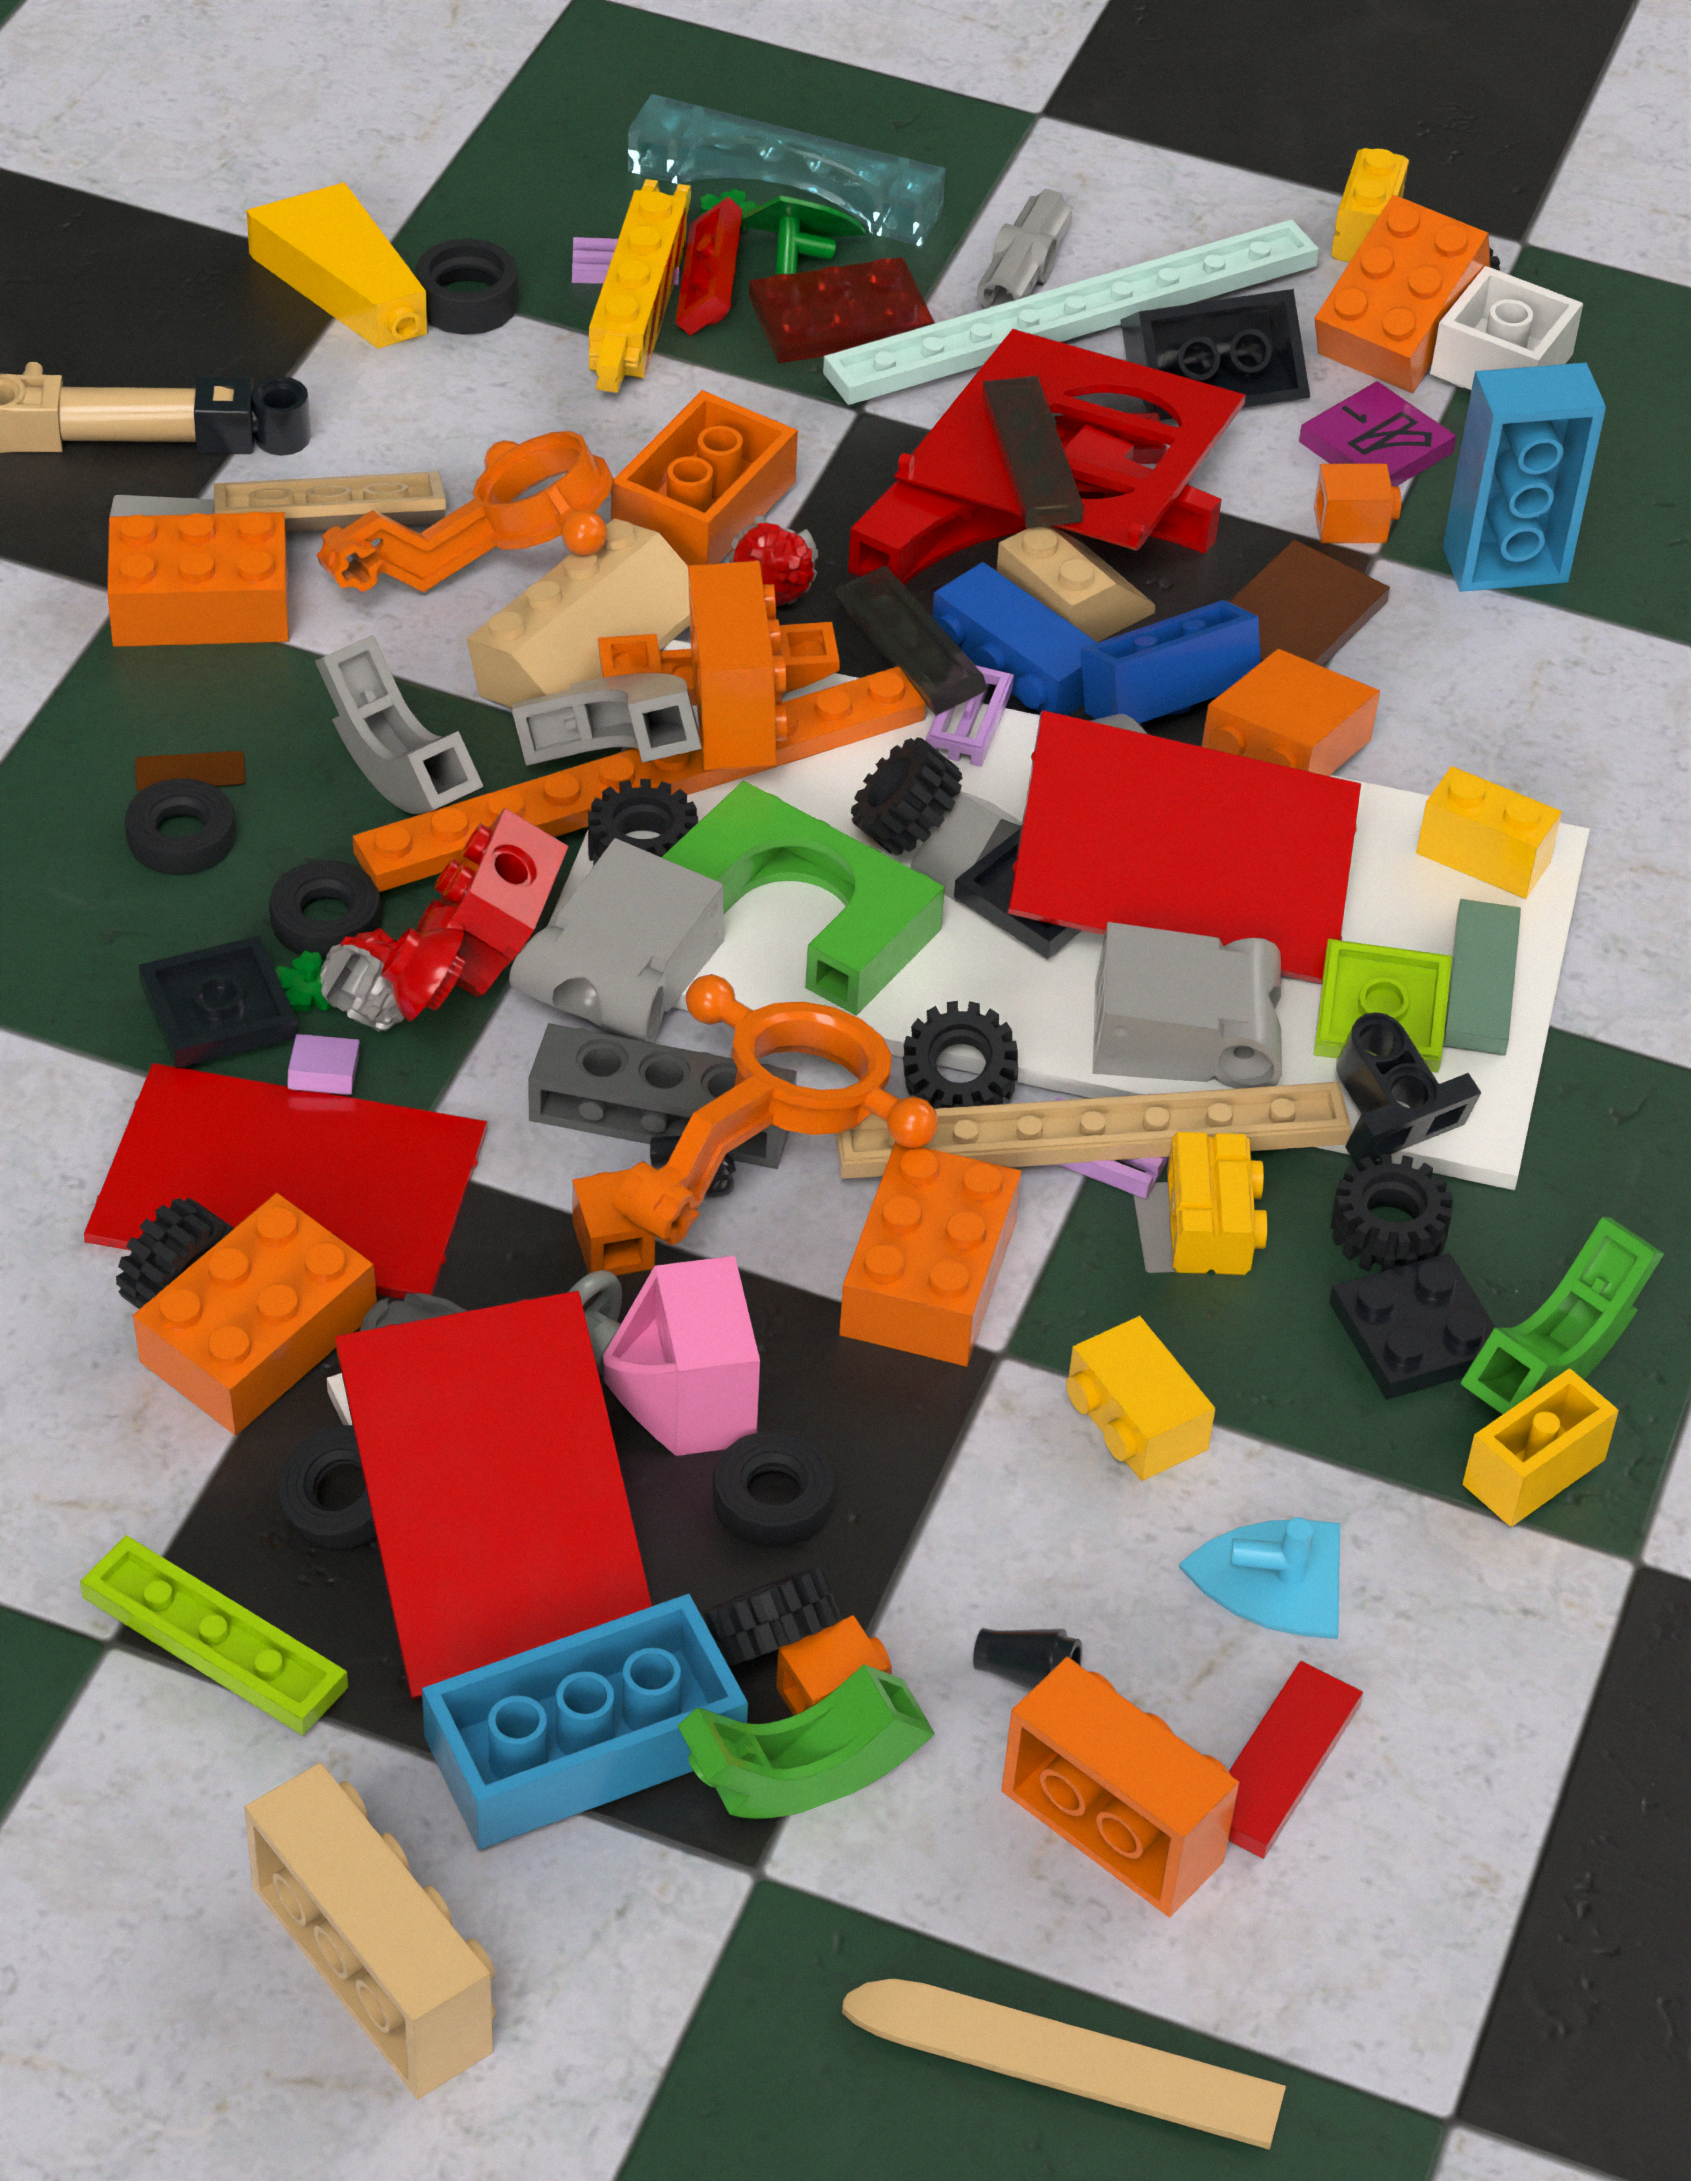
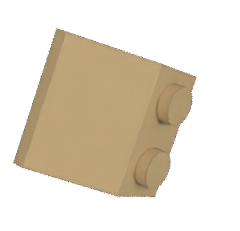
(1072, 581)

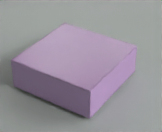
(323, 1064)

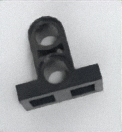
(1395, 1076)

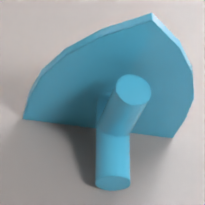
(1274, 1574)

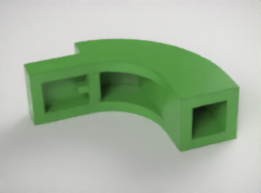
(1573, 1325)
(812, 1756)

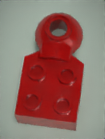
(481, 918)

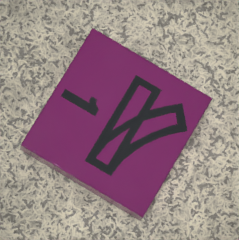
(1378, 429)

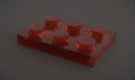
(837, 308)

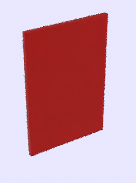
(1183, 841)
(360, 1168)
(491, 1482)

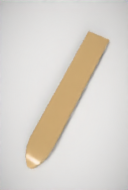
(1069, 2058)

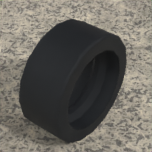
(468, 261)

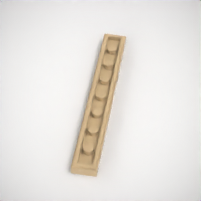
(1112, 1127)

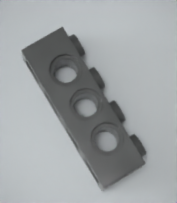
(636, 1089)

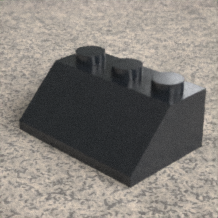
(1230, 343)

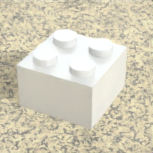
(1504, 326)

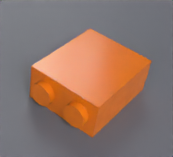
(1293, 715)

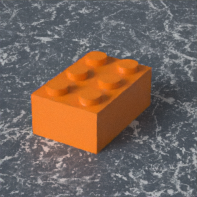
(1397, 292)
(707, 477)
(198, 579)
(736, 665)
(930, 1253)
(255, 1313)
(1119, 1785)

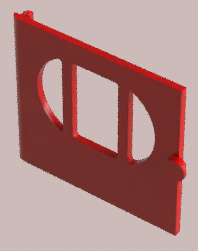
(966, 461)

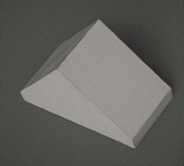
(963, 839)

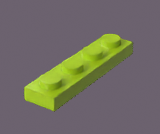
(214, 1634)

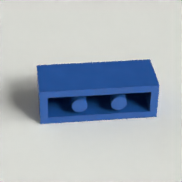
(1014, 634)
(1170, 663)

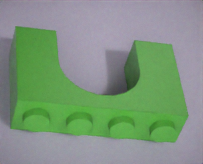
(888, 908)

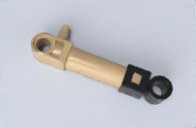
(217, 414)

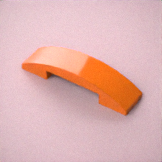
(807, 650)

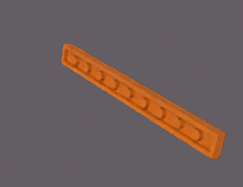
(562, 800)

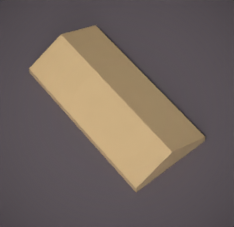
(338, 501)

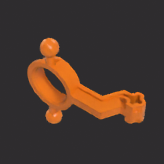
(485, 521)
(668, 1198)

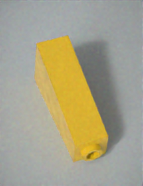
(341, 262)

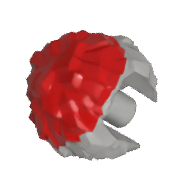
(783, 555)
(354, 980)

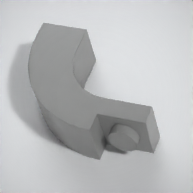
(608, 712)
(386, 739)

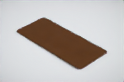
(211, 767)

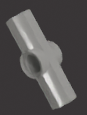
(1025, 250)

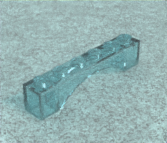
(693, 143)

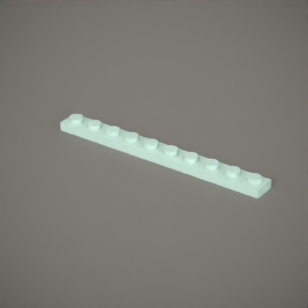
(1070, 310)

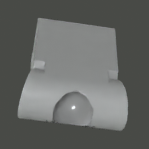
(625, 942)
(1187, 1007)

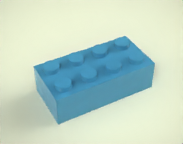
(1523, 476)
(576, 1719)

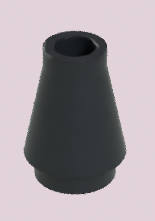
(1024, 1654)

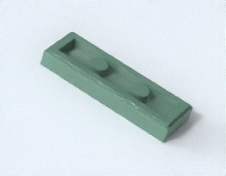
(1482, 977)

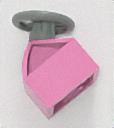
(681, 1354)

